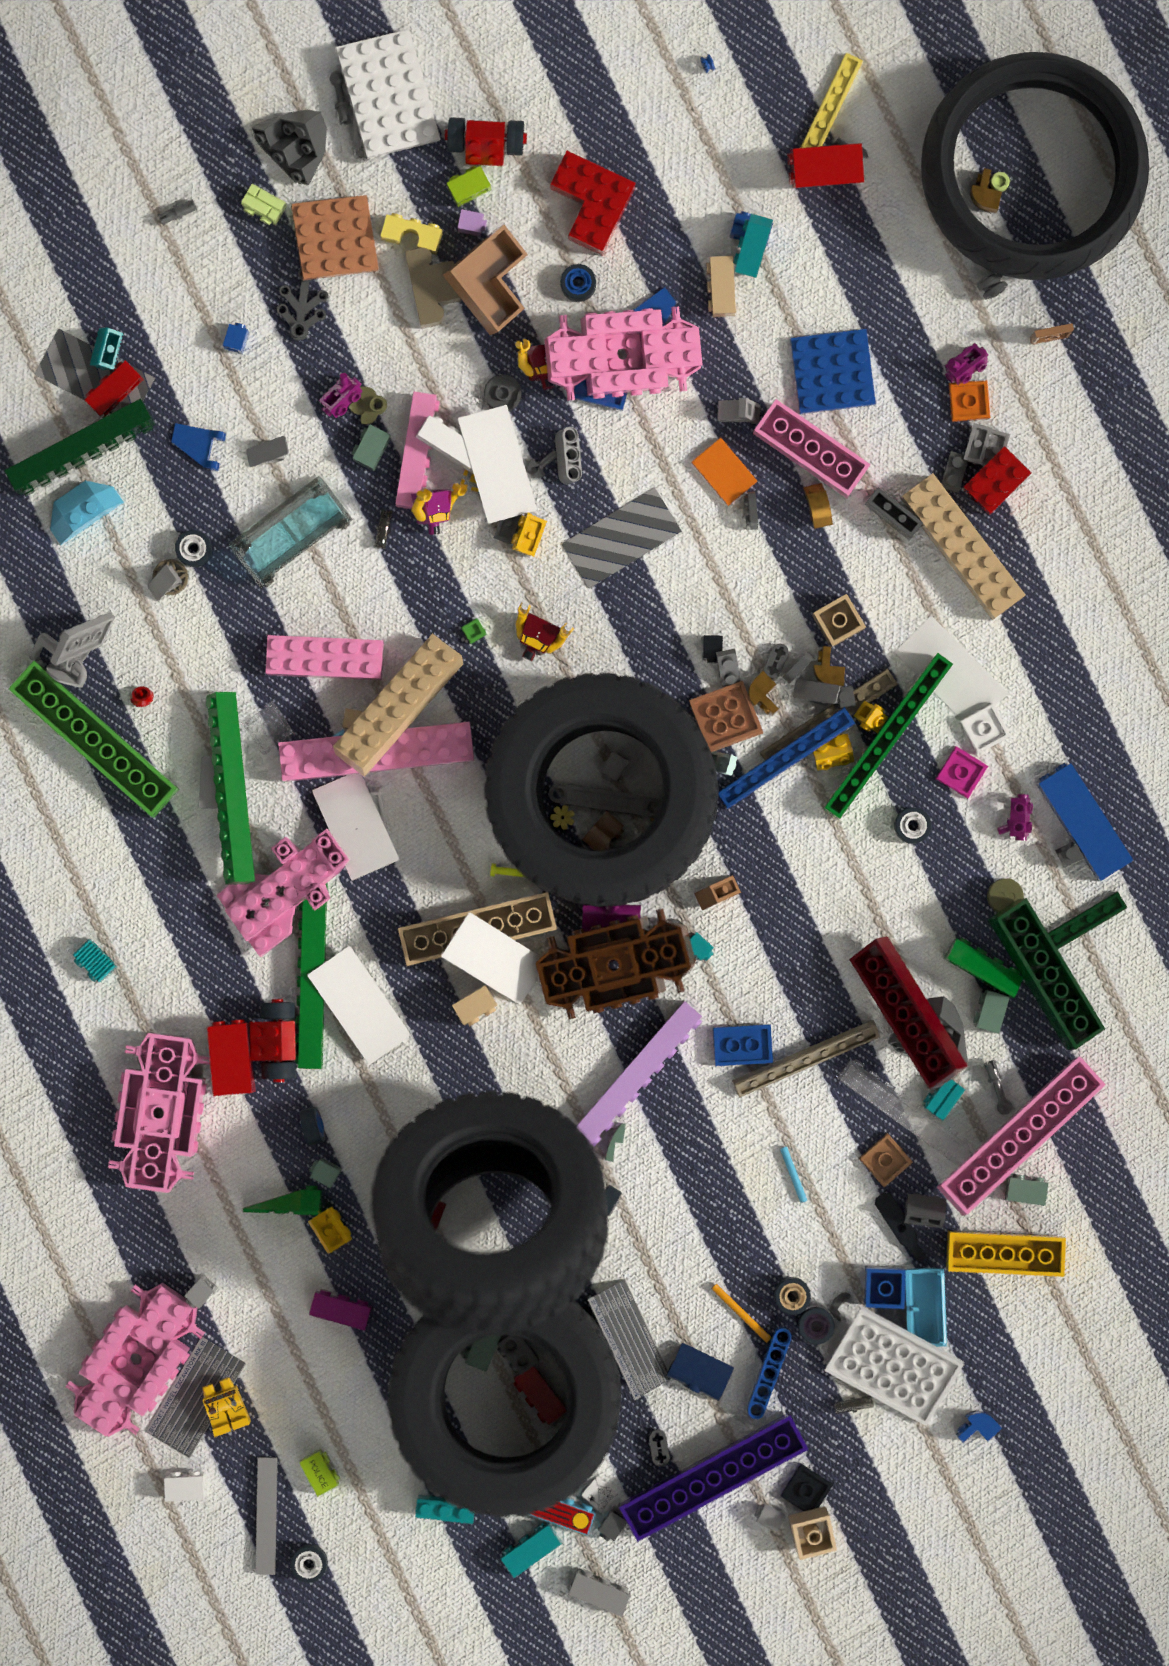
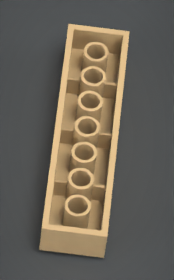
(962, 546)
(398, 705)
(513, 918)

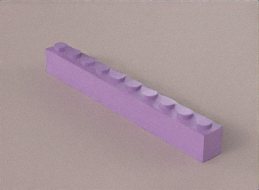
(638, 1072)

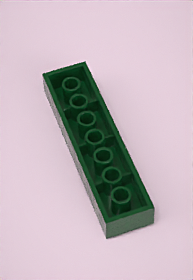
(80, 448)
(1046, 974)

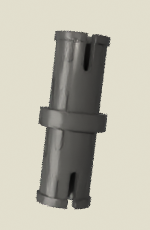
(177, 212)

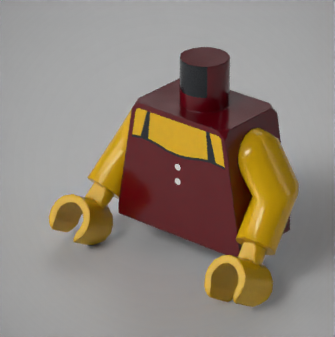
(533, 362)
(538, 634)

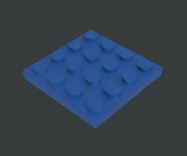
(833, 371)

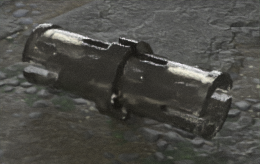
(383, 529)
(853, 1405)

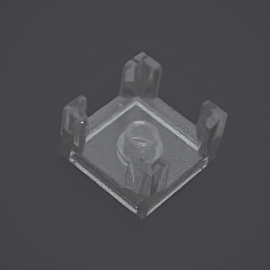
(268, 728)

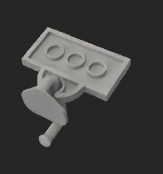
(73, 649)

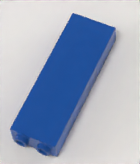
(1084, 821)

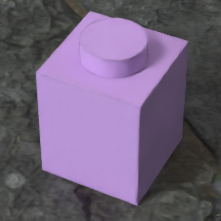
(471, 223)

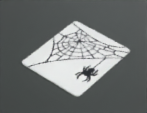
(599, 1495)

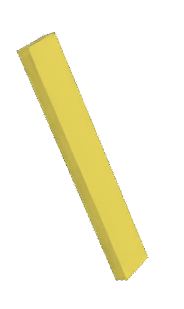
(832, 101)

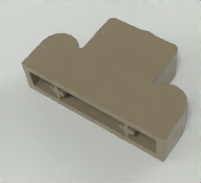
(430, 286)

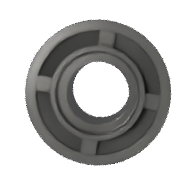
(992, 286)

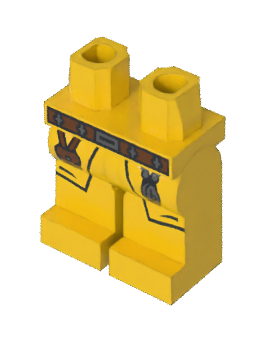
(224, 1401)

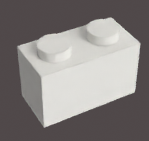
(185, 1486)

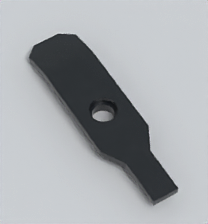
(894, 1216)

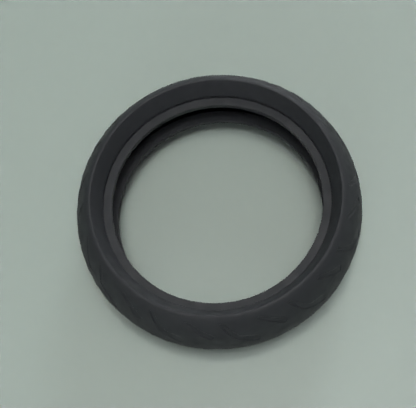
(1086, 87)

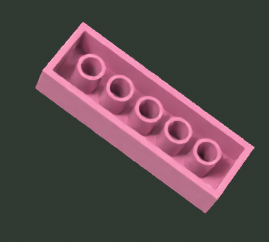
(811, 448)
(324, 657)

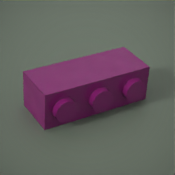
(340, 1309)

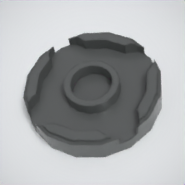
(503, 391)

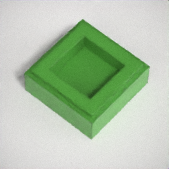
(473, 631)

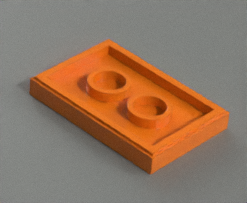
(724, 471)

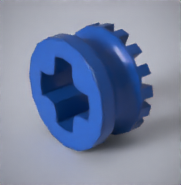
(707, 63)

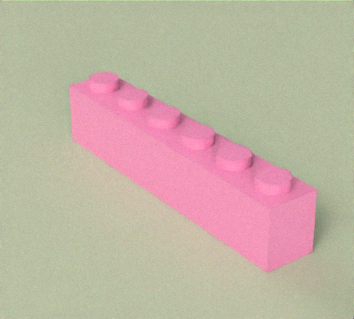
(415, 452)

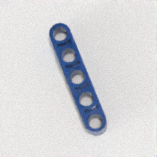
(768, 1362)

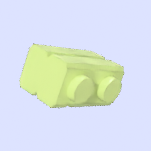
(263, 204)

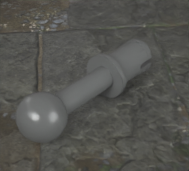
(342, 107)
(1004, 1106)

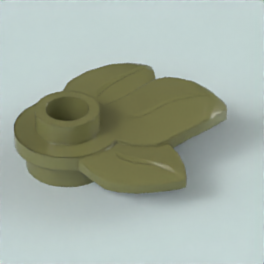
(365, 405)

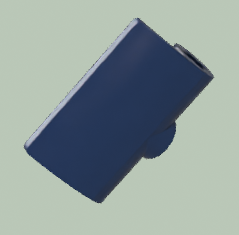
(700, 1372)

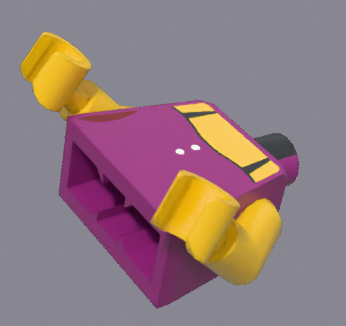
(435, 506)

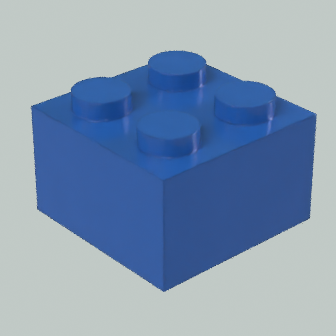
(884, 1287)

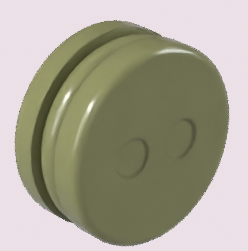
(1003, 893)

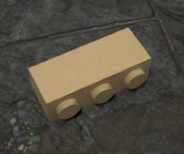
(721, 286)

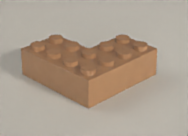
(479, 279)

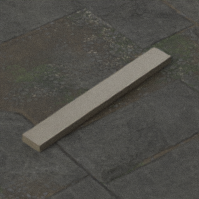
(867, 692)
(806, 1058)

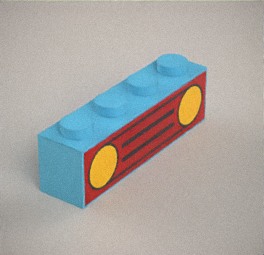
(569, 1515)

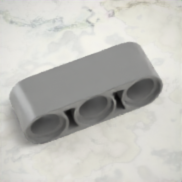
(573, 448)

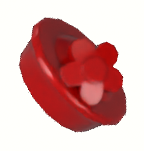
(141, 696)

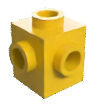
(871, 717)

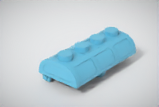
(926, 1304)

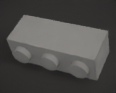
(600, 1592)

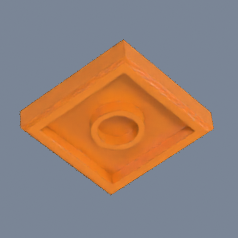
(969, 401)

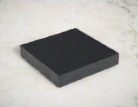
(806, 1489)

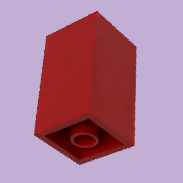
(826, 165)
(230, 1058)

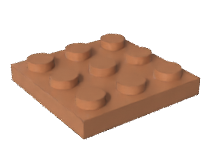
(726, 716)

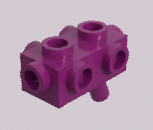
(966, 363)
(341, 396)
(1019, 821)

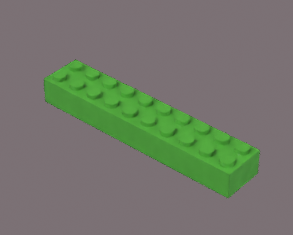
(94, 739)

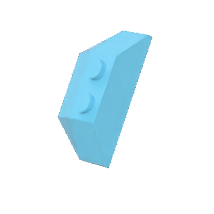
(82, 508)

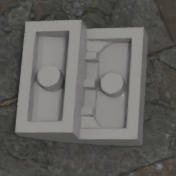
(984, 444)

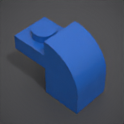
(978, 1421)

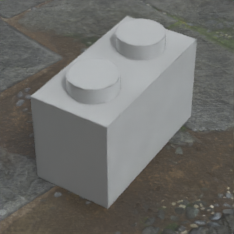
(200, 1292)

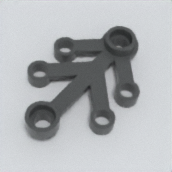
(301, 308)

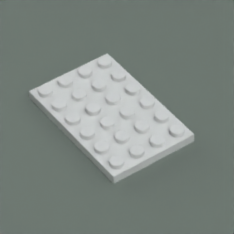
(387, 93)
(894, 1366)

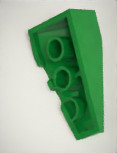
(300, 1202)

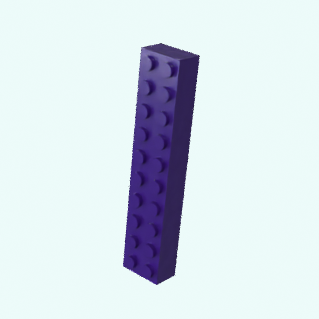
(713, 1477)

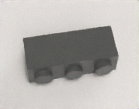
(893, 513)

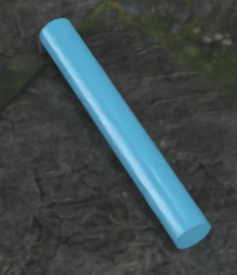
(793, 1174)

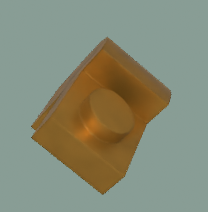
(983, 197)
(818, 505)
(828, 674)
(759, 689)

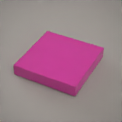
(961, 772)

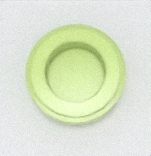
(999, 181)

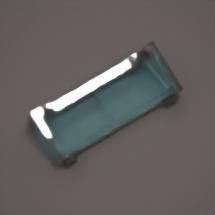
(289, 531)

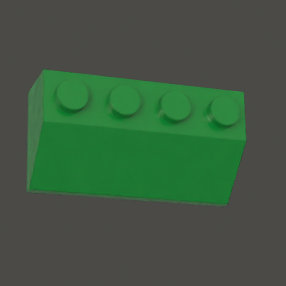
(984, 968)

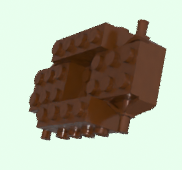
(642, 956)

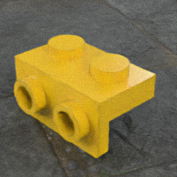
(529, 534)
(834, 753)
(330, 1229)

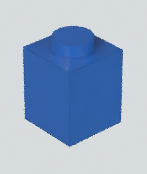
(236, 338)

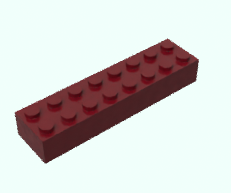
(908, 1012)

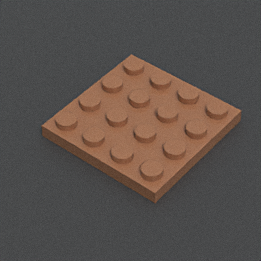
(334, 237)

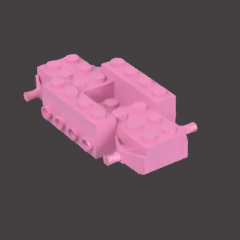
(650, 347)
(162, 1084)
(115, 1380)

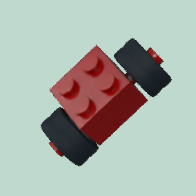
(485, 140)
(274, 1040)

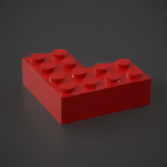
(602, 197)

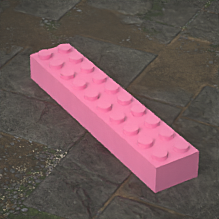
(412, 749)
(1021, 1136)

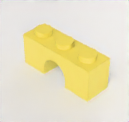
(396, 227)

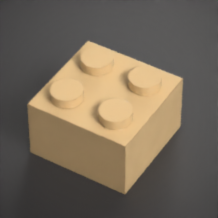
(838, 620)
(475, 1005)
(812, 1533)

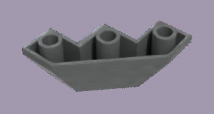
(294, 142)
(950, 1020)

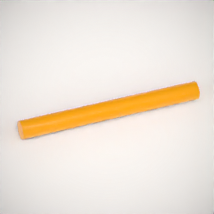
(741, 1313)

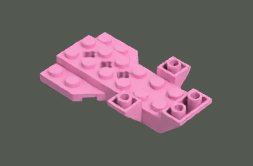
(302, 876)

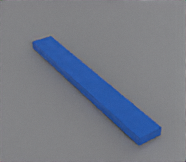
(786, 758)

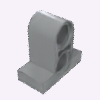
(738, 411)

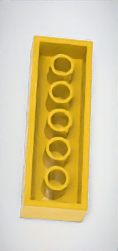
(1005, 1253)

